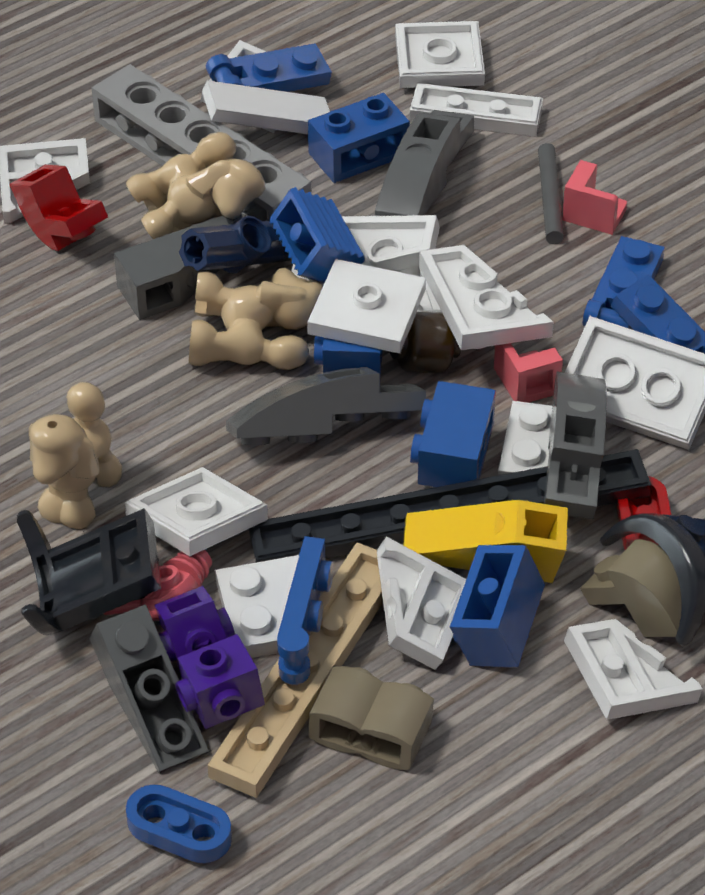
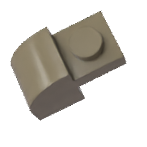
(643, 582)

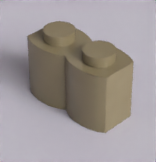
(371, 717)

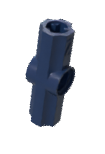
(232, 246)

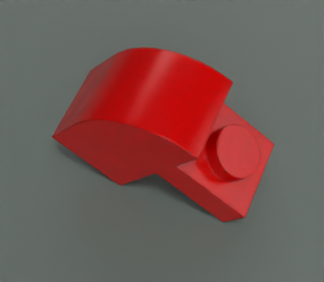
(54, 207)

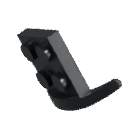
(685, 545)
(91, 571)

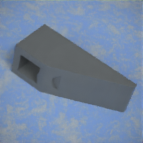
(155, 275)
(146, 687)

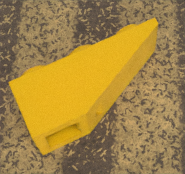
(454, 533)

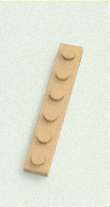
(267, 732)

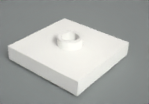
(439, 54)
(367, 306)
(199, 510)

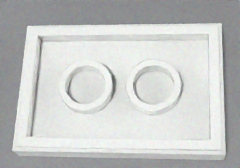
(648, 381)

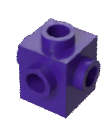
(191, 623)
(219, 682)

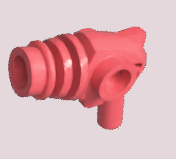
(176, 577)

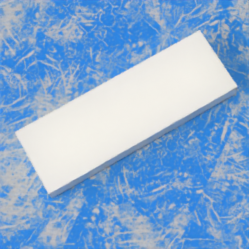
(262, 107)
(490, 109)

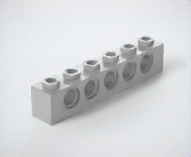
(168, 125)

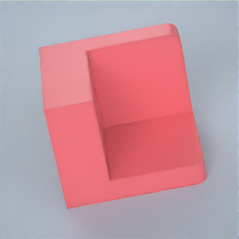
(589, 206)
(527, 375)

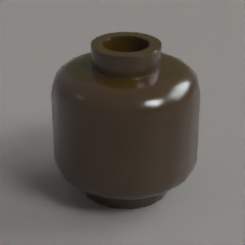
(428, 345)

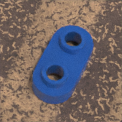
(182, 823)

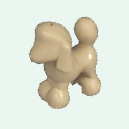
(197, 187)
(245, 313)
(71, 455)

